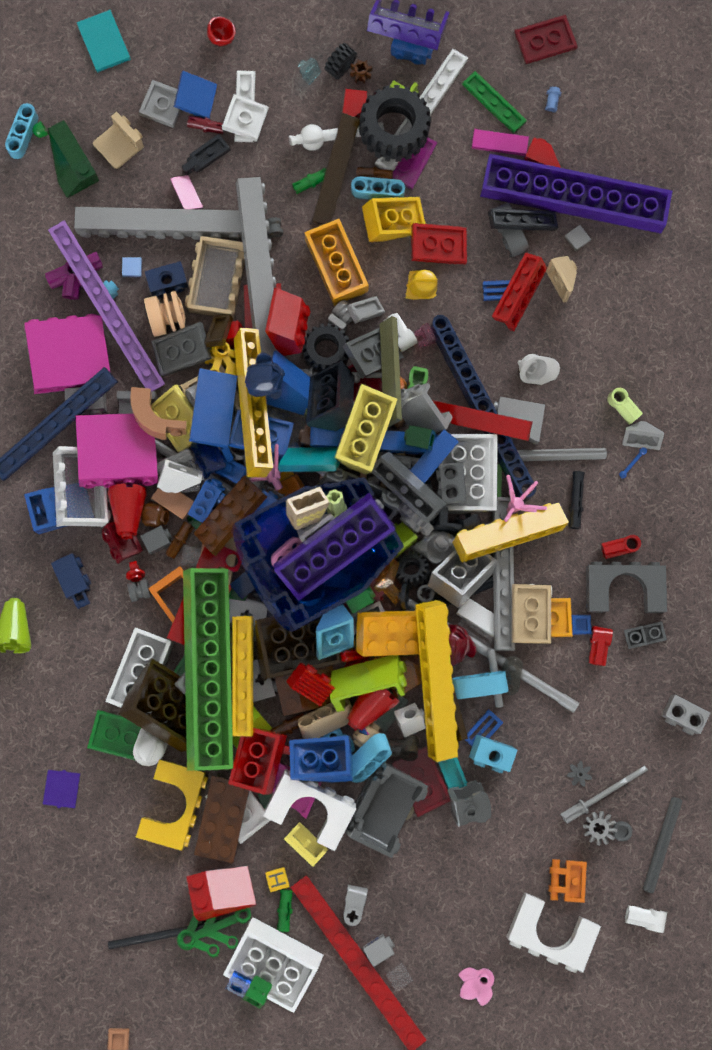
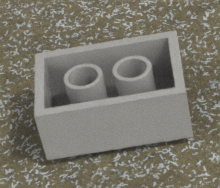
(459, 579)

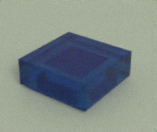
(238, 984)

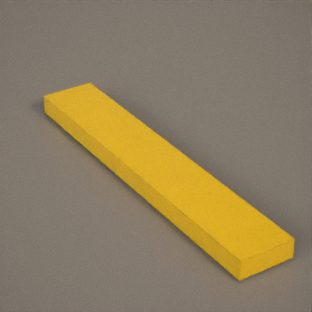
(242, 676)

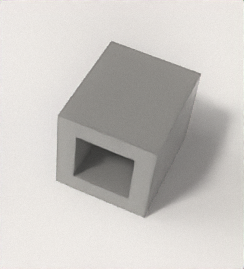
(379, 949)

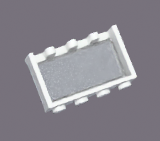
(73, 503)

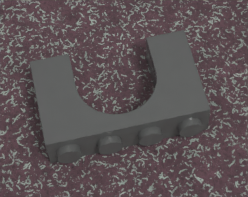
(650, 576)

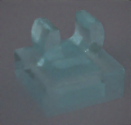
(309, 70)

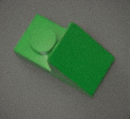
(257, 992)

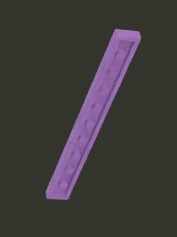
(106, 306)

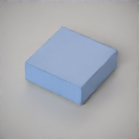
(131, 266)

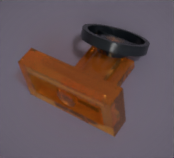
(385, 581)

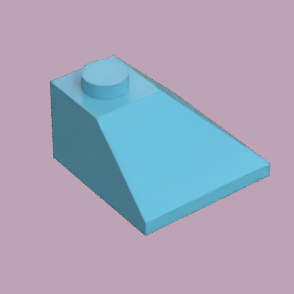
(334, 632)

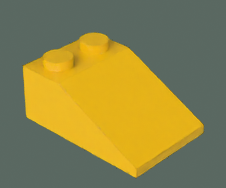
(391, 217)

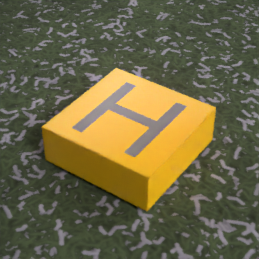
(277, 879)

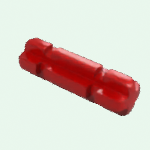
(352, 655)

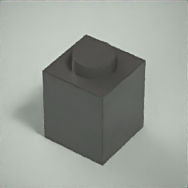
(157, 539)

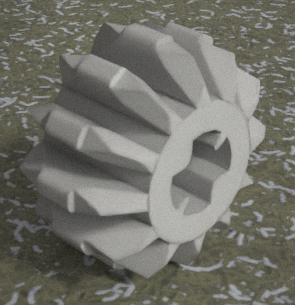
(592, 828)

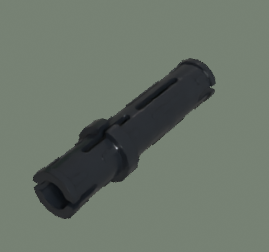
(576, 500)

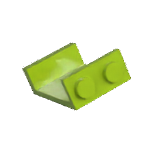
(367, 678)

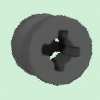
(274, 228)

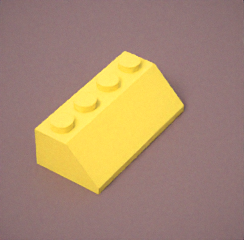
(365, 429)

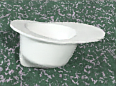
(538, 369)
(148, 749)

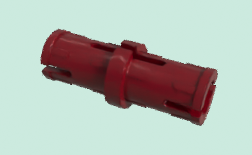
(205, 124)

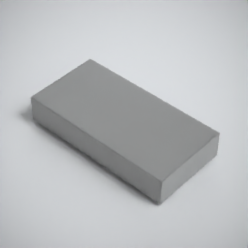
(365, 309)

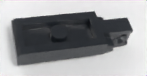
(206, 155)

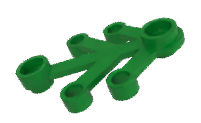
(210, 930)

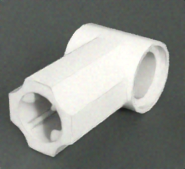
(405, 336)
(651, 919)

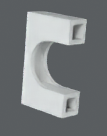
(339, 808)
(572, 953)

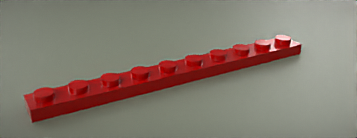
(358, 963)

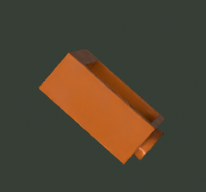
(162, 585)

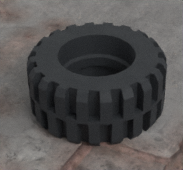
(394, 101)

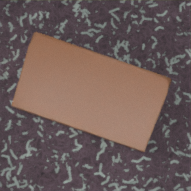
(175, 502)

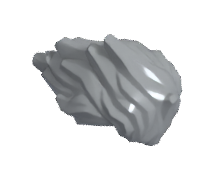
(435, 546)

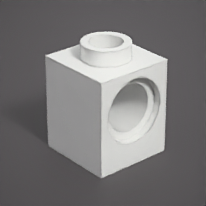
(410, 719)

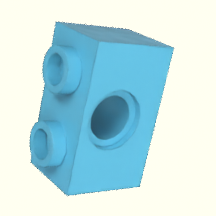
(484, 746)

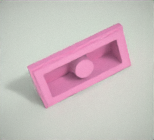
(186, 192)

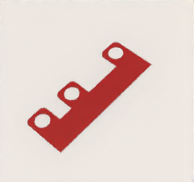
(209, 561)

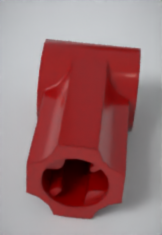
(619, 547)
(600, 642)

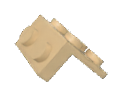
(119, 142)

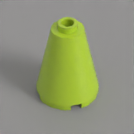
(14, 627)

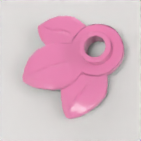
(474, 987)

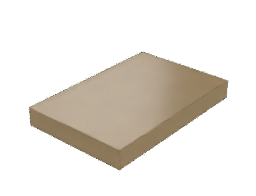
(531, 613)

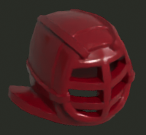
(460, 646)

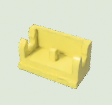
(305, 844)

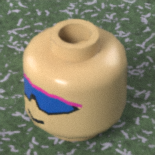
(363, 736)

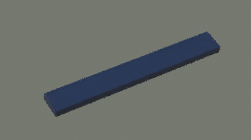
(56, 422)

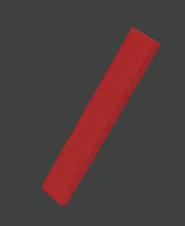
(487, 421)

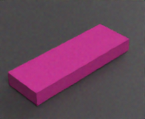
(500, 142)

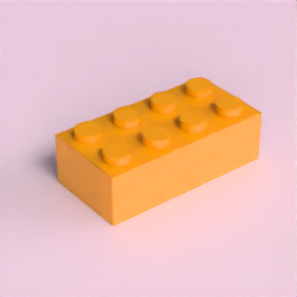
(336, 261)
(387, 633)

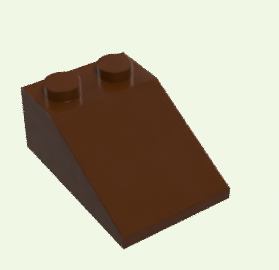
(292, 701)

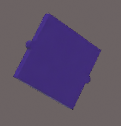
(61, 789)

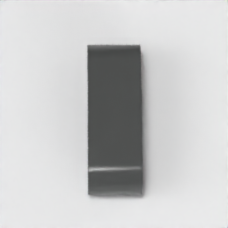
(513, 239)

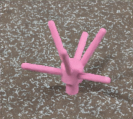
(274, 475)
(517, 504)

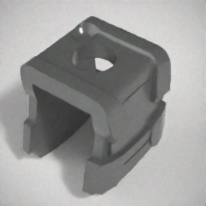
(469, 804)

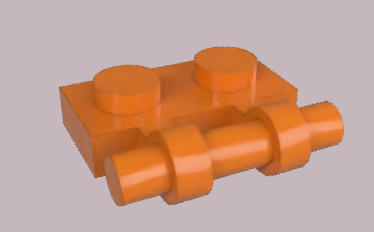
(574, 880)

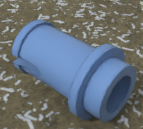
(552, 100)

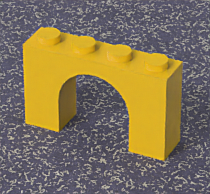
(175, 834)

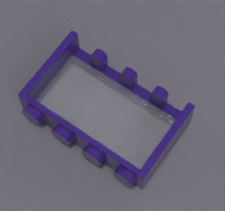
(407, 26)

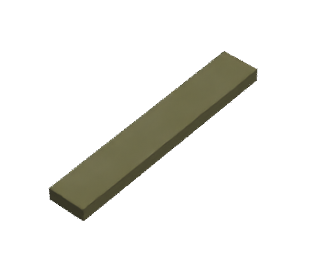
(390, 365)

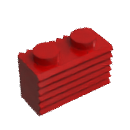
(311, 684)

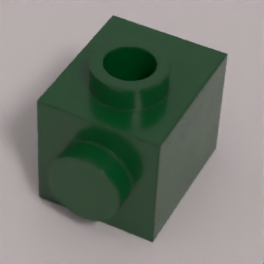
(419, 437)

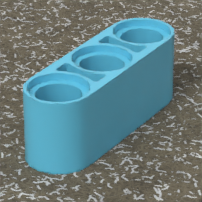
(21, 123)
(370, 183)
(480, 684)
(370, 757)

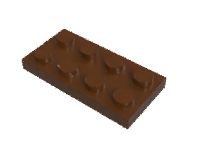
(236, 505)
(221, 820)

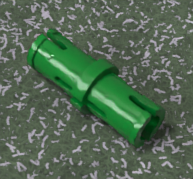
(309, 181)
(284, 910)

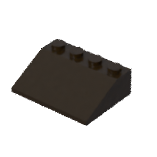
(282, 650)
(158, 705)

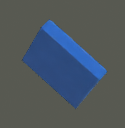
(195, 95)

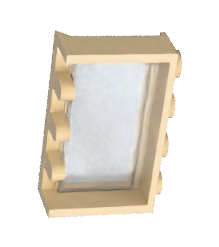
(215, 277)

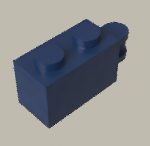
(72, 579)

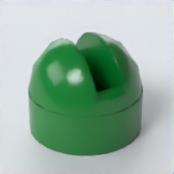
(39, 130)

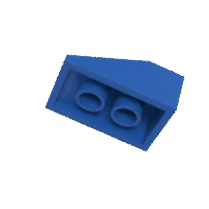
(321, 759)

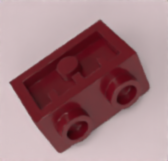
(120, 548)

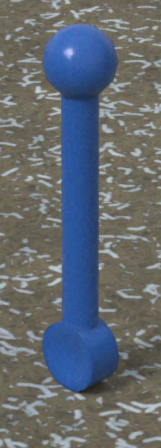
(642, 451)

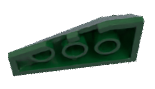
(71, 164)

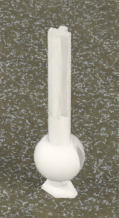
(313, 136)

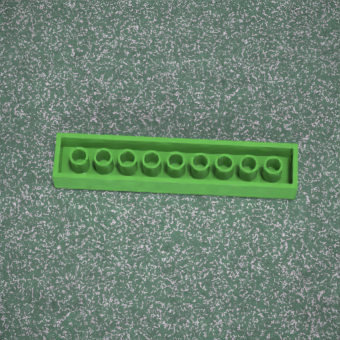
(207, 669)

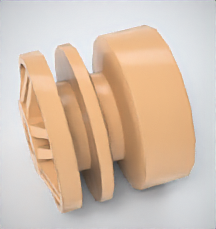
(164, 313)

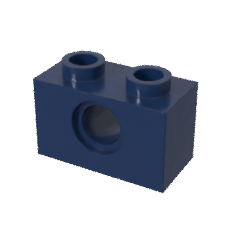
(156, 277)

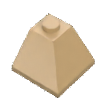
(562, 275)

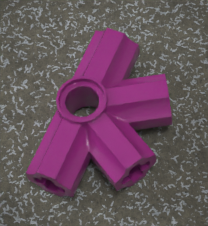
(70, 282)

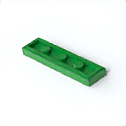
(494, 102)

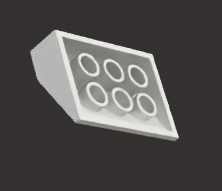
(480, 469)
(277, 960)

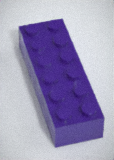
(333, 546)

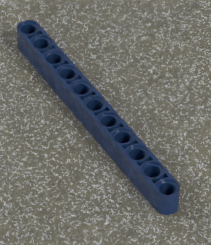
(481, 398)

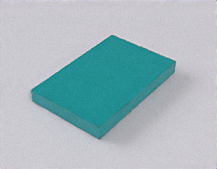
(103, 41)
(309, 460)

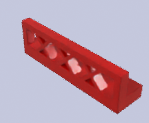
(520, 291)

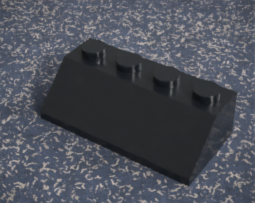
(330, 397)

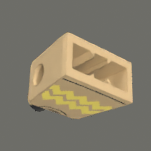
(306, 508)

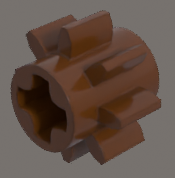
(361, 71)

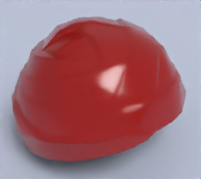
(220, 31)

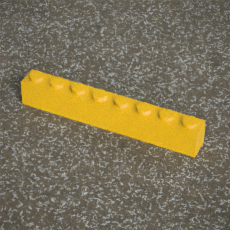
(253, 409)
(437, 680)

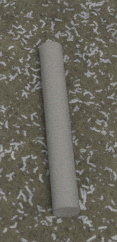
(493, 668)

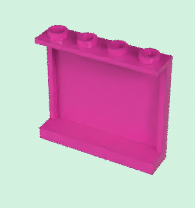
(65, 351)
(114, 451)

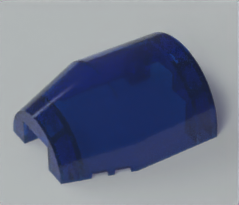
(269, 528)

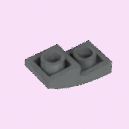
(645, 635)

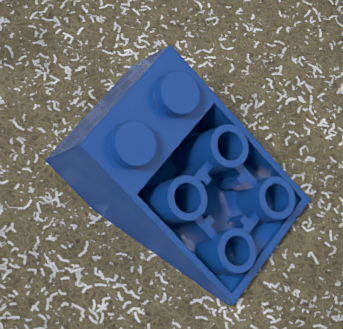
(42, 510)

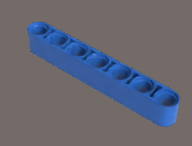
(392, 442)

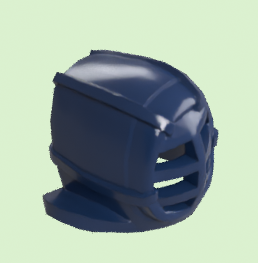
(264, 377)

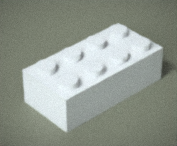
(137, 654)

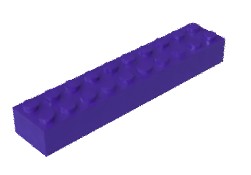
(576, 193)

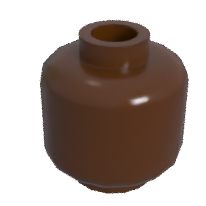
(155, 515)

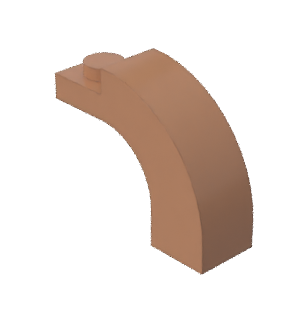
(148, 421)

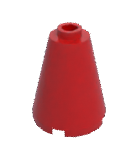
(127, 508)
(370, 708)

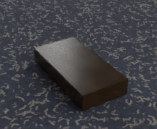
(218, 330)

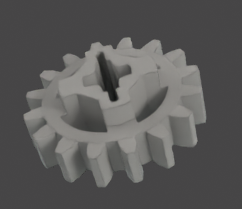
(413, 520)

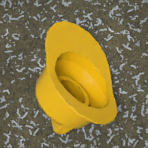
(421, 285)

